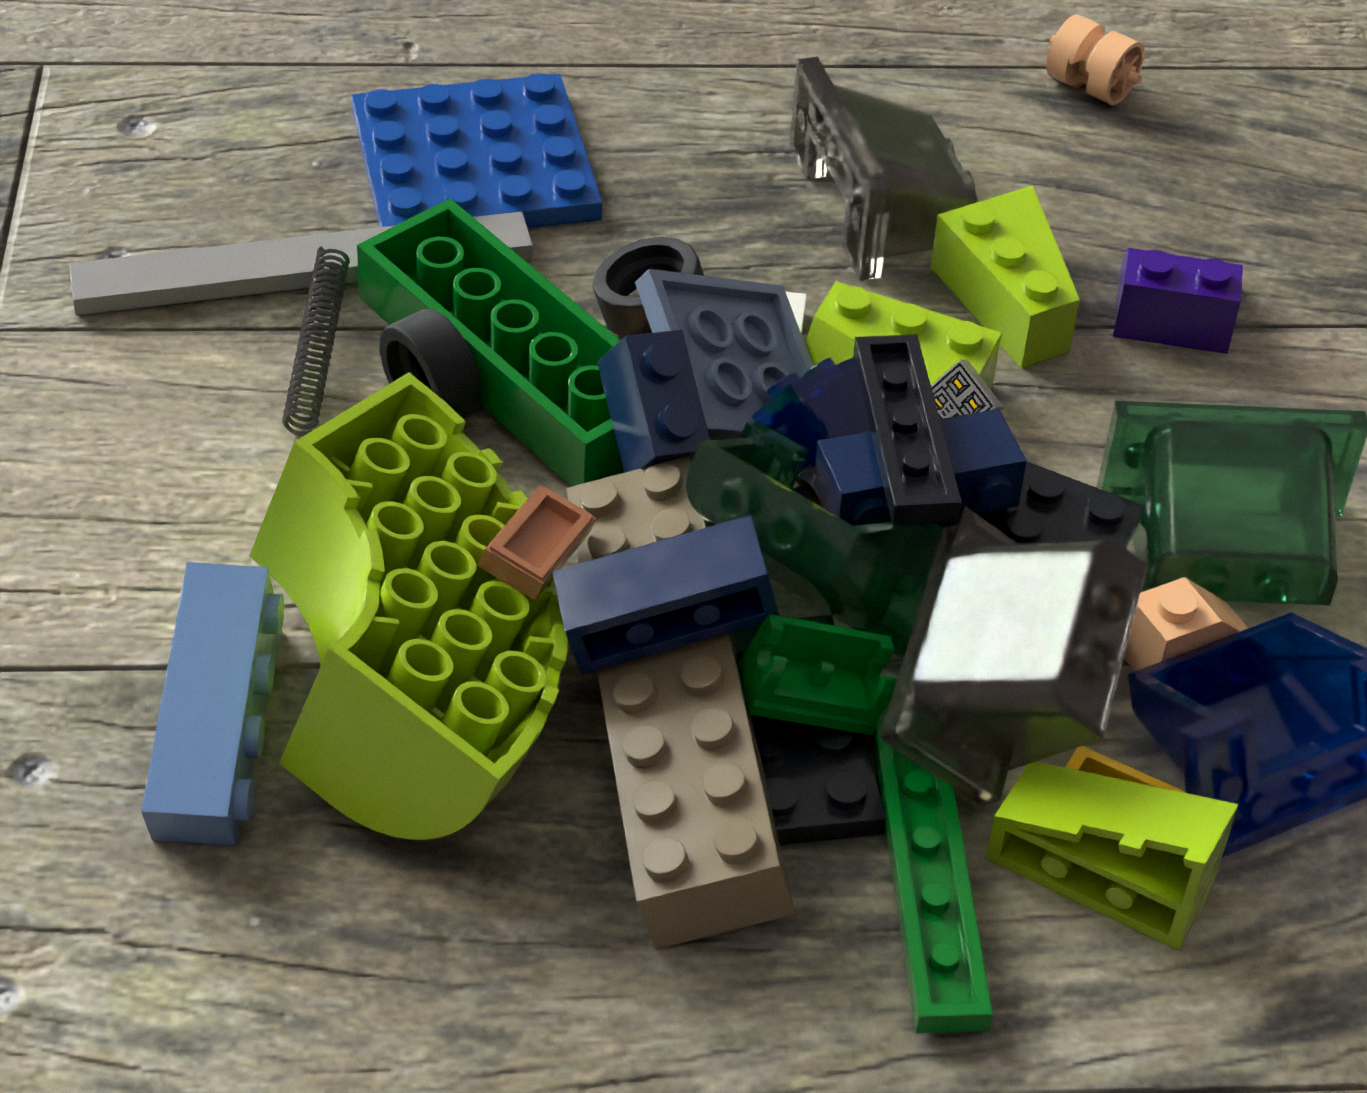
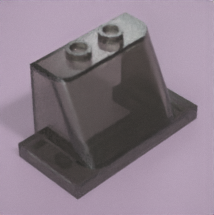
(885, 162)
(1011, 654)

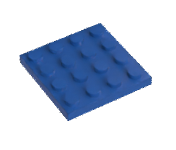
(482, 146)

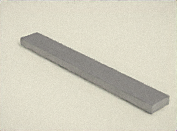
(237, 268)

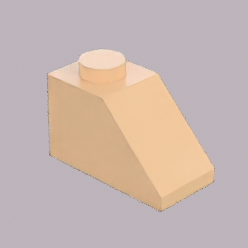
(1177, 620)

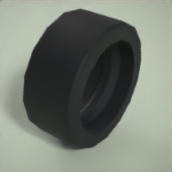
(621, 269)
(435, 355)

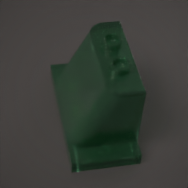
(1236, 494)
(855, 573)

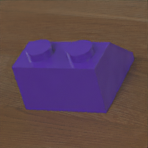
(1177, 300)

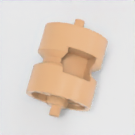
(1087, 56)

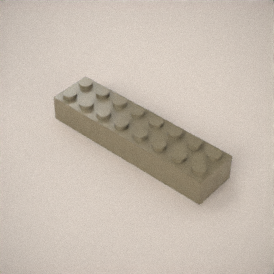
(683, 745)

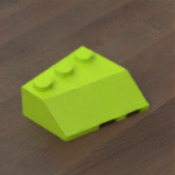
(861, 313)

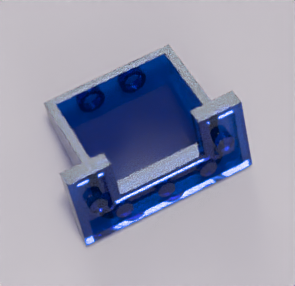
(1263, 723)

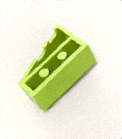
(1009, 273)
(1114, 846)

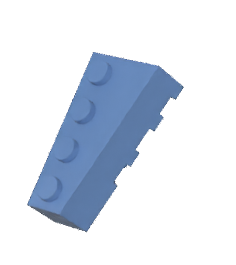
(213, 705)

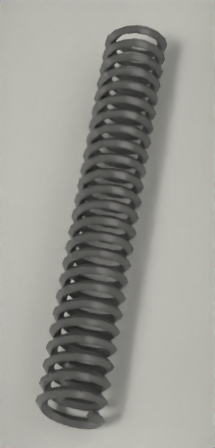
(305, 337)

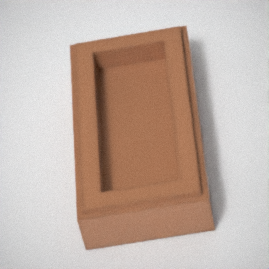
(536, 542)

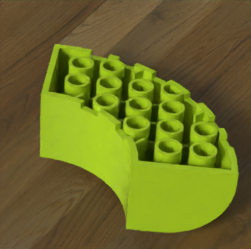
(424, 658)

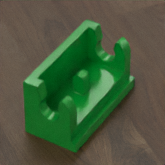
(817, 674)

